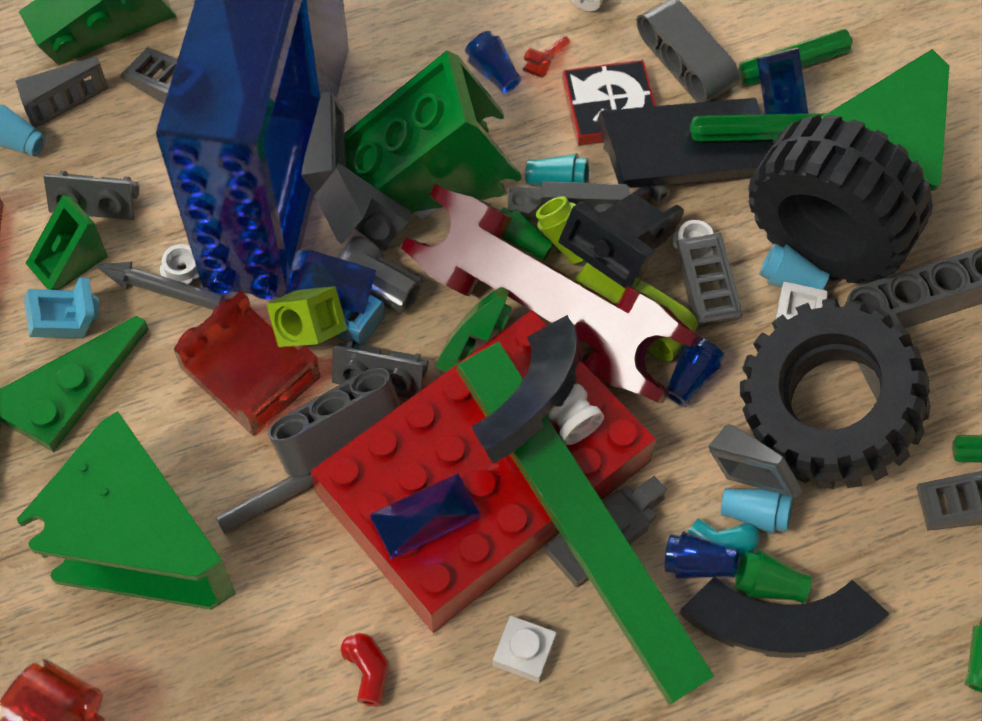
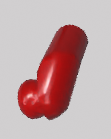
(371, 662)

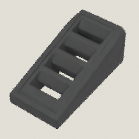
(153, 87)
(60, 89)
(326, 142)
(732, 309)
(752, 463)
(950, 486)

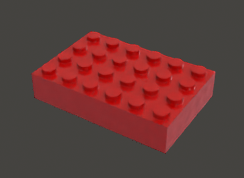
(434, 440)

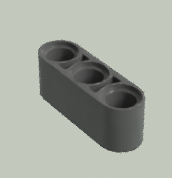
(688, 50)
(332, 420)

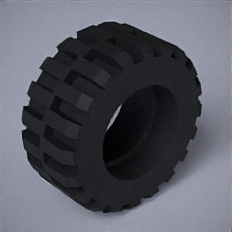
(841, 198)
(823, 337)

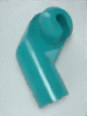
(743, 537)

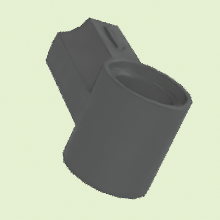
(391, 282)

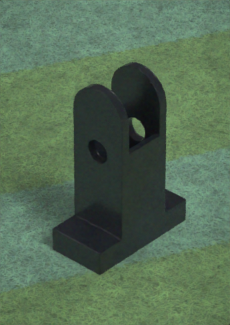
(622, 236)

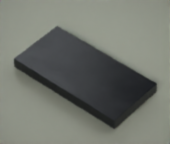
(657, 147)

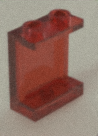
(242, 366)

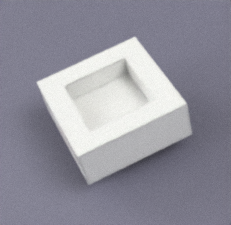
(794, 295)
(524, 649)

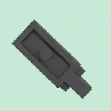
(598, 196)
(632, 515)

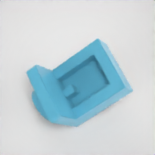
(61, 311)

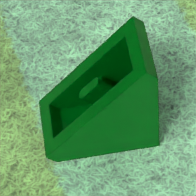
(66, 246)

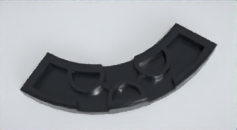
(546, 385)
(784, 629)

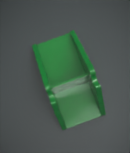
(908, 109)
(431, 136)
(124, 526)

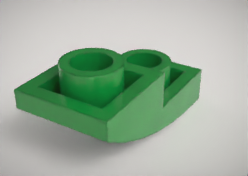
(479, 321)

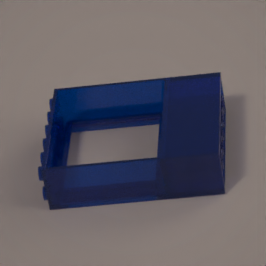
(241, 133)

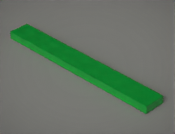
(593, 536)

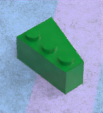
(80, 26)

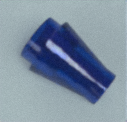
(492, 60)
(694, 371)
(699, 558)

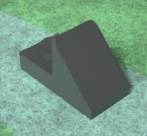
(357, 205)

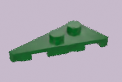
(56, 395)

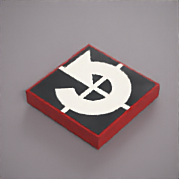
(601, 89)

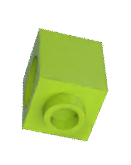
(306, 316)

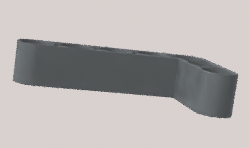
(926, 298)

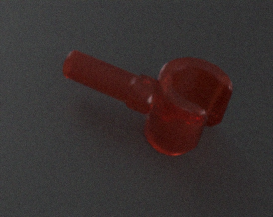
(539, 62)

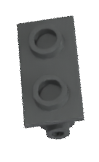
(95, 196)
(404, 368)

